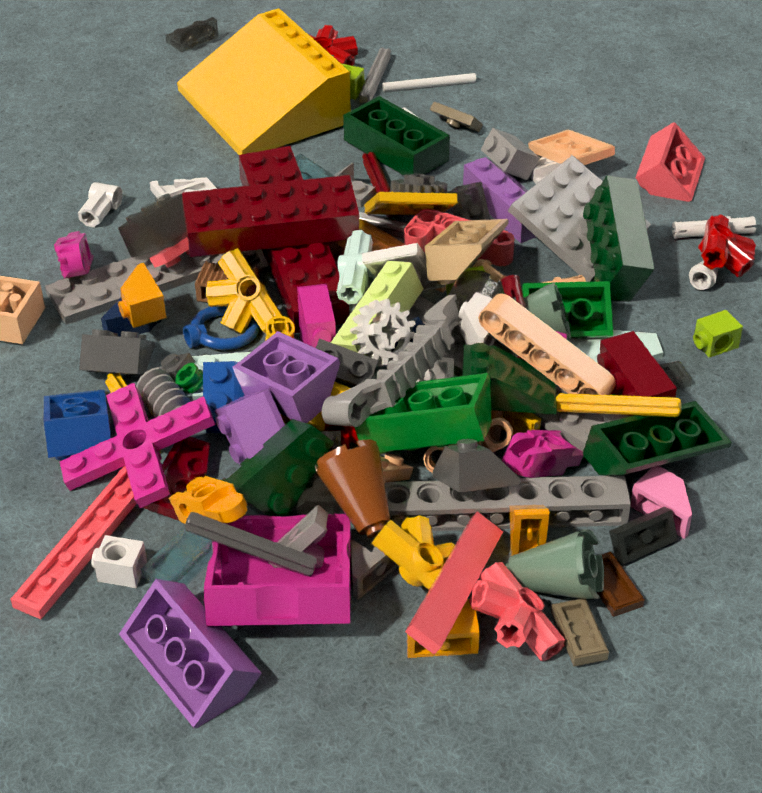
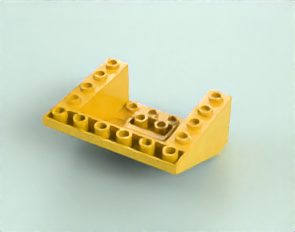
(269, 86)

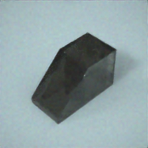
(471, 202)

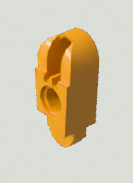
(211, 499)

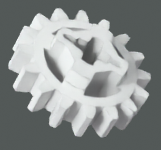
(387, 328)

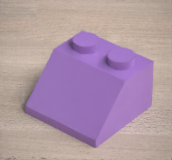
(249, 423)

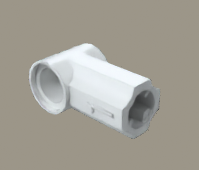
(101, 199)

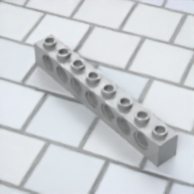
(570, 501)

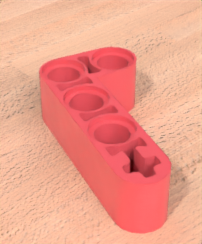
(431, 222)

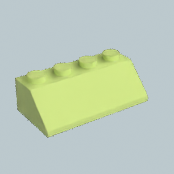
(394, 282)

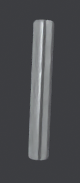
(374, 75)

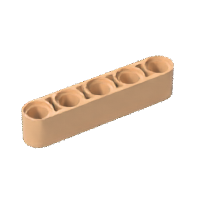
(544, 348)

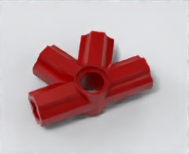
(342, 48)
(724, 248)

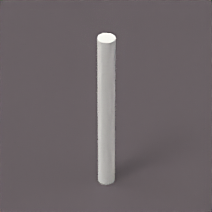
(429, 82)

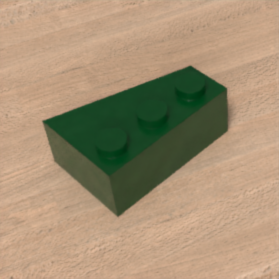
(281, 469)

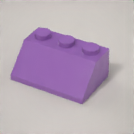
(293, 373)

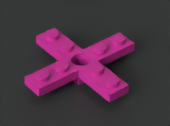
(137, 444)

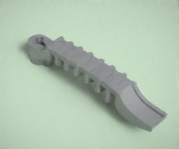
(373, 395)

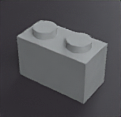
(510, 153)

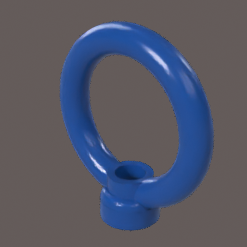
(197, 334)

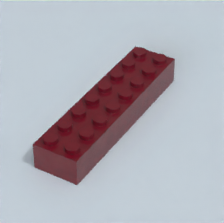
(295, 264)

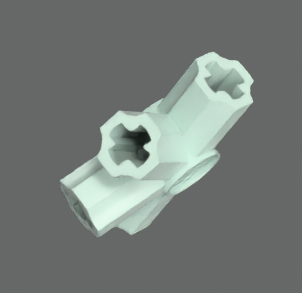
(354, 275)

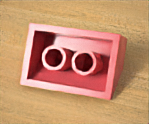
(670, 165)

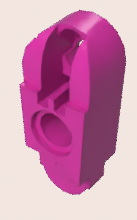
(74, 254)
(540, 454)

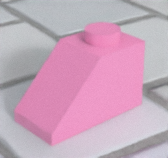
(663, 489)

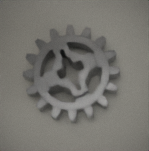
(418, 184)

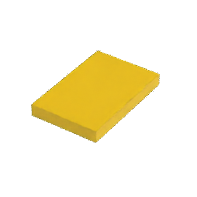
(409, 203)

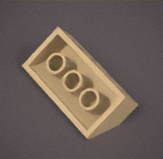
(460, 247)

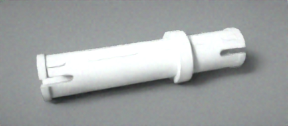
(697, 228)

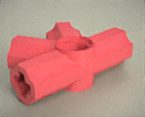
(518, 612)

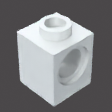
(119, 561)

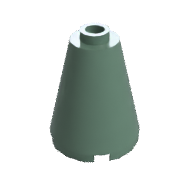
(549, 308)
(561, 567)

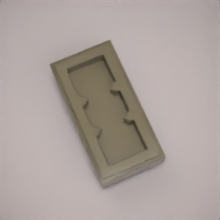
(456, 118)
(580, 632)

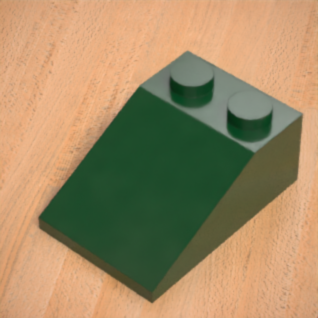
(513, 382)

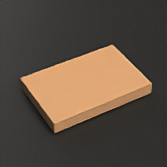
(568, 143)

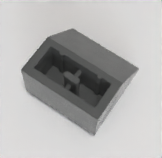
(109, 353)

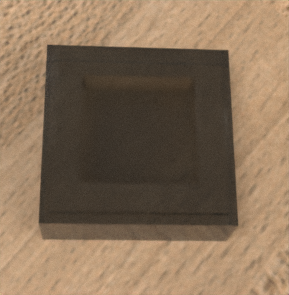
(677, 374)

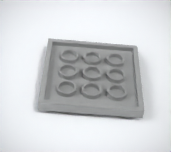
(555, 213)

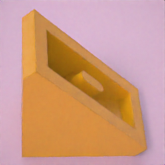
(527, 527)

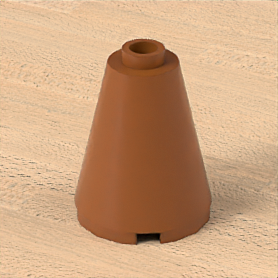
(357, 485)

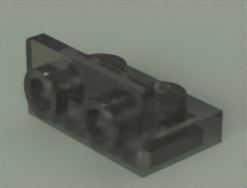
(193, 35)

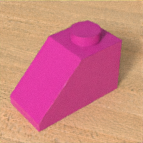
(315, 314)

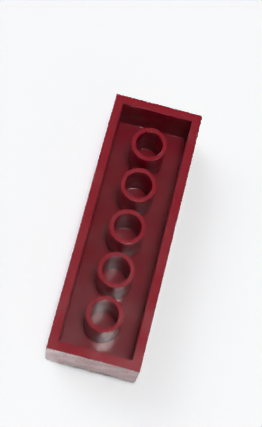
(270, 215)

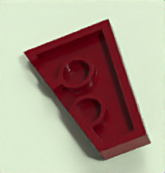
(183, 464)

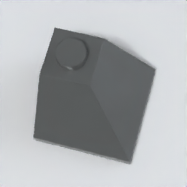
(472, 468)

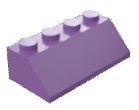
(500, 193)
(190, 661)

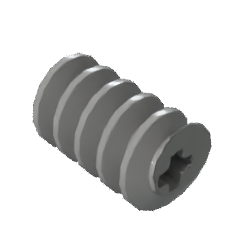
(160, 392)

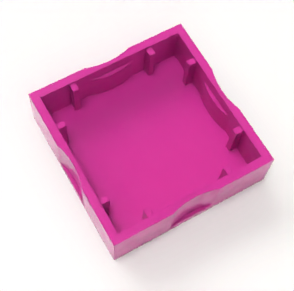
(253, 592)

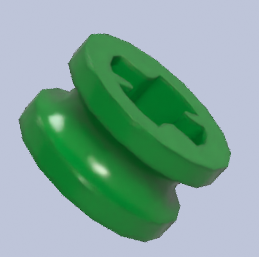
(189, 378)

